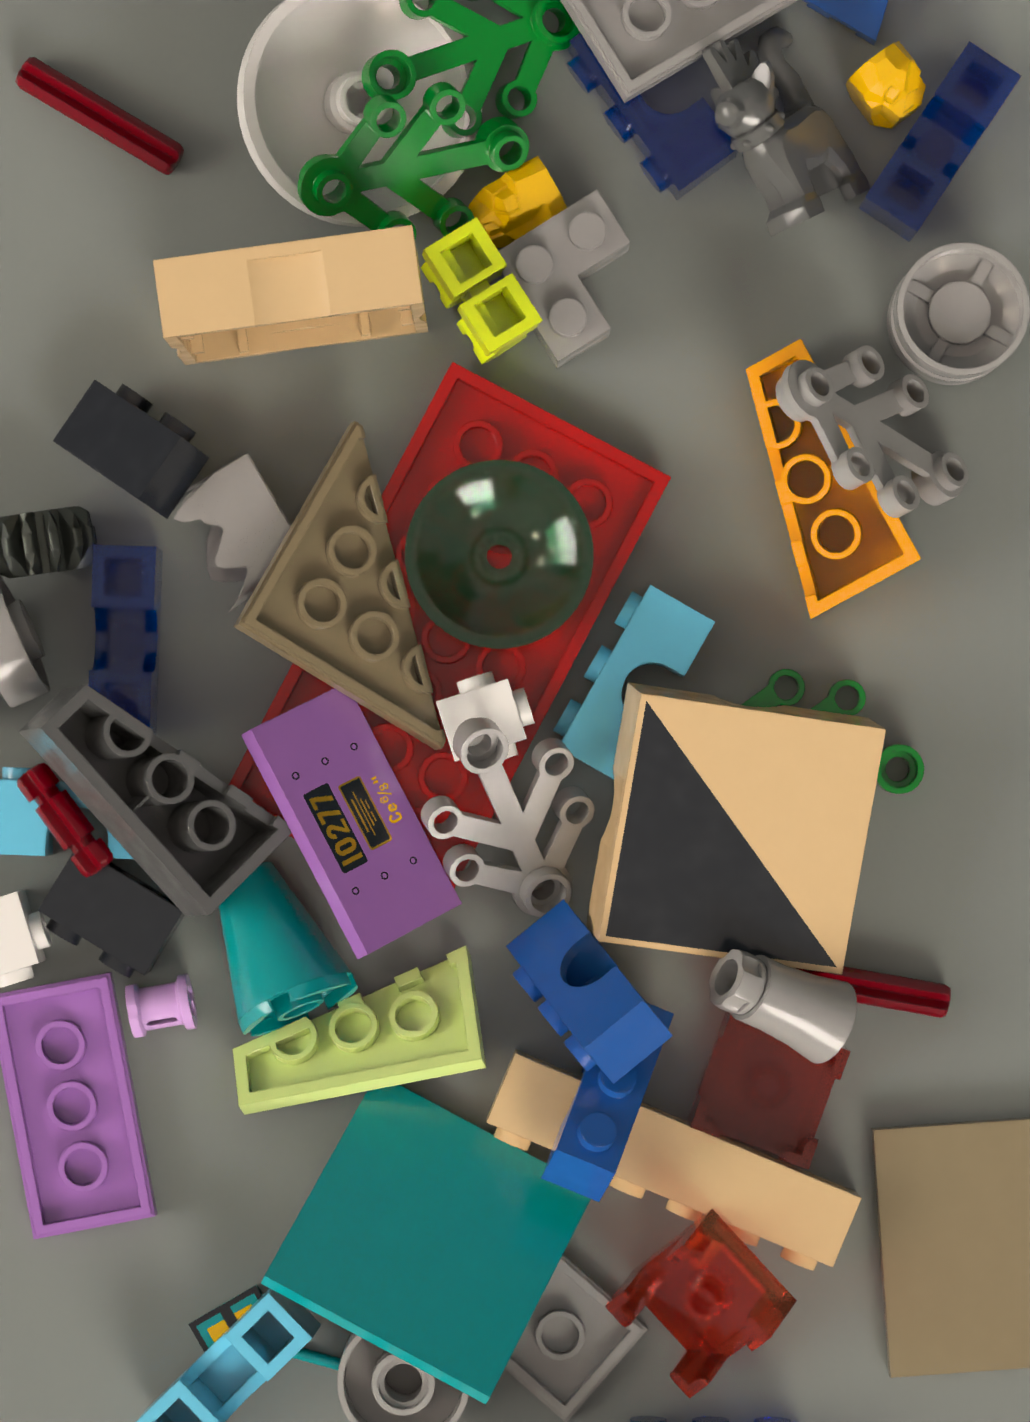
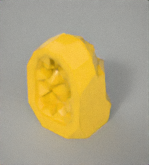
(887, 87)
(517, 202)

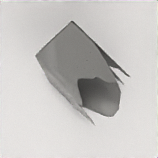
(243, 523)

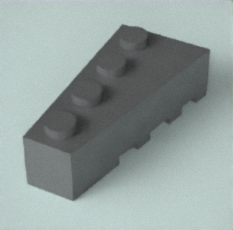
(155, 800)

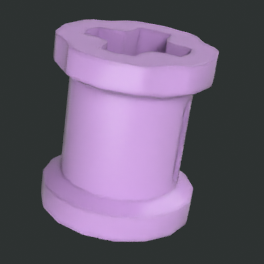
(161, 1006)

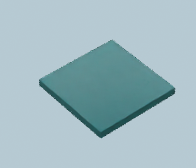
(428, 1239)

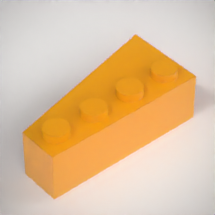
(835, 533)

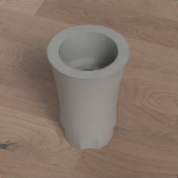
(786, 1003)

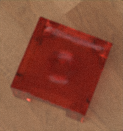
(764, 1092)
(707, 1296)

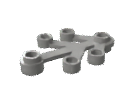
(810, 395)
(516, 824)

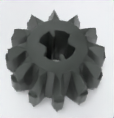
(46, 542)

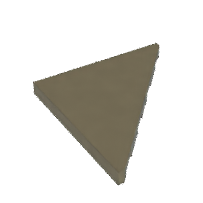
(341, 601)

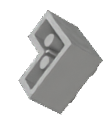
(550, 270)

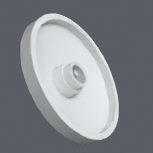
(306, 92)

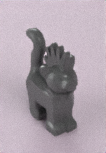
(787, 153)

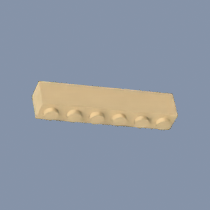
(689, 1167)

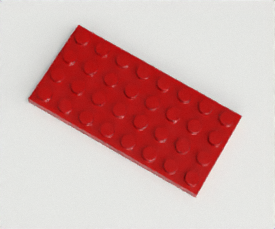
(463, 426)

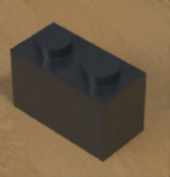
(131, 447)
(113, 913)

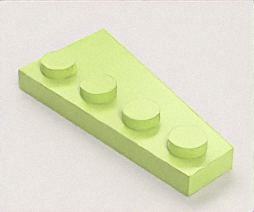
(392, 1037)

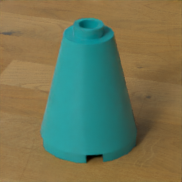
(278, 955)

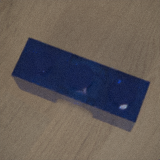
(939, 141)
(677, 147)
(127, 627)

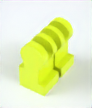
(491, 315)

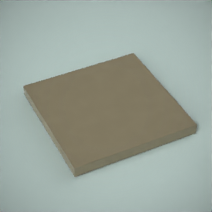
(954, 1245)

